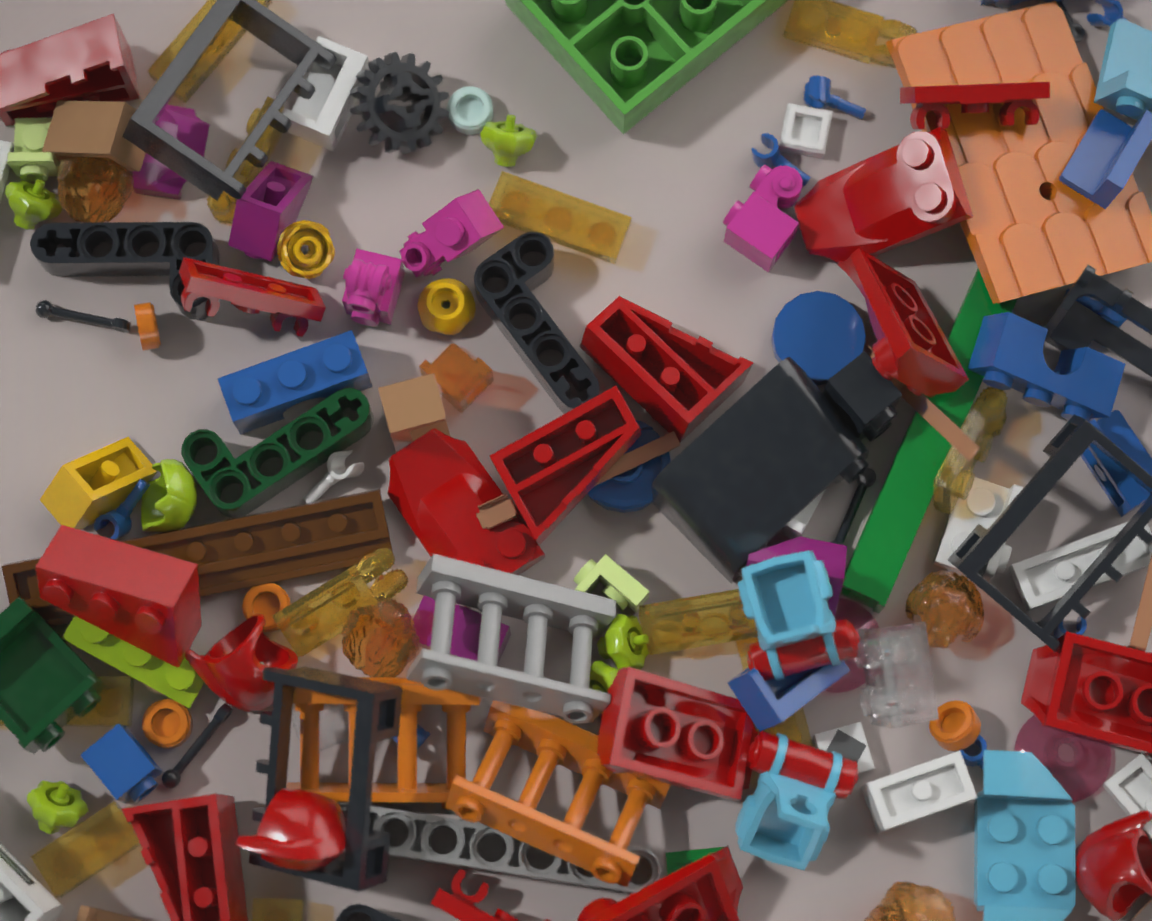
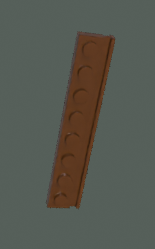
(249, 548)

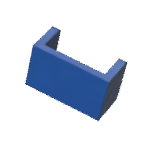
(774, 700)

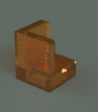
(459, 376)

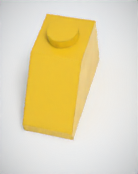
(96, 483)

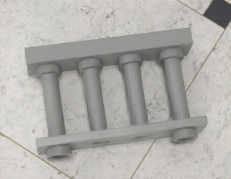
(521, 598)

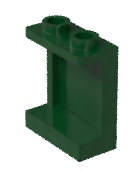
(40, 679)

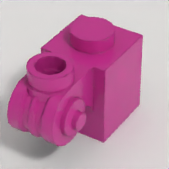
(758, 226)
(450, 234)
(372, 287)

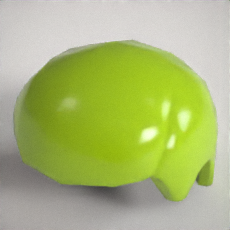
(169, 499)

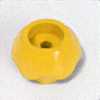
(319, 254)
(449, 320)

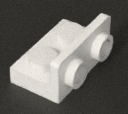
(981, 507)

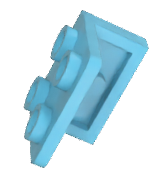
(1126, 70)

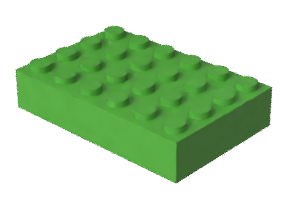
(638, 51)

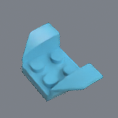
(1023, 841)

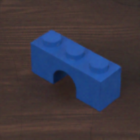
(1012, 357)
(268, 389)

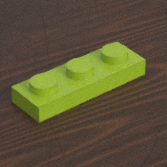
(177, 684)

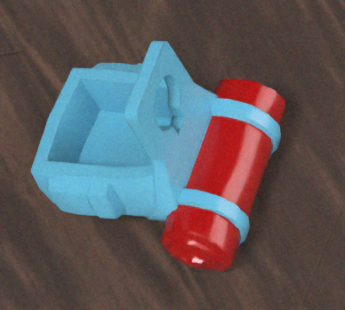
(793, 617)
(792, 800)

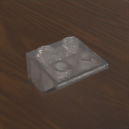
(897, 675)

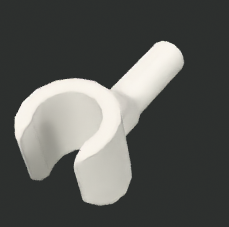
(336, 472)

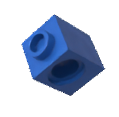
(123, 765)

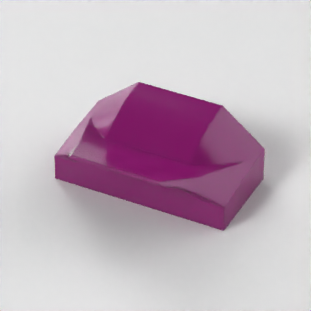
(156, 178)

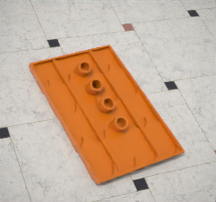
(1016, 234)

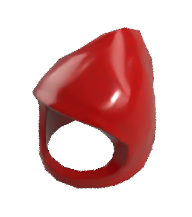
(234, 665)
(299, 831)
(1116, 865)

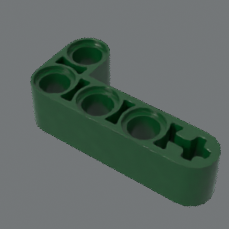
(281, 444)

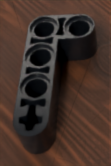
(124, 257)
(544, 332)

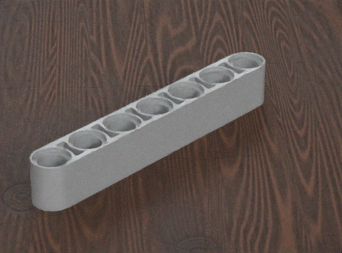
(467, 850)

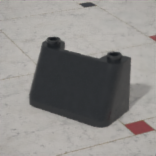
(758, 468)

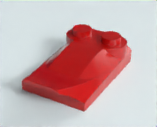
(885, 199)
(908, 335)
(437, 491)
(1093, 691)
(676, 734)
(696, 892)

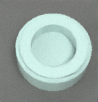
(470, 110)

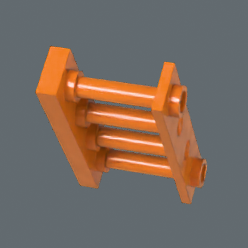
(575, 749)
(407, 789)

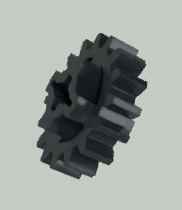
(400, 82)

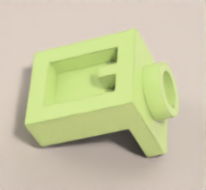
(28, 159)
(617, 582)

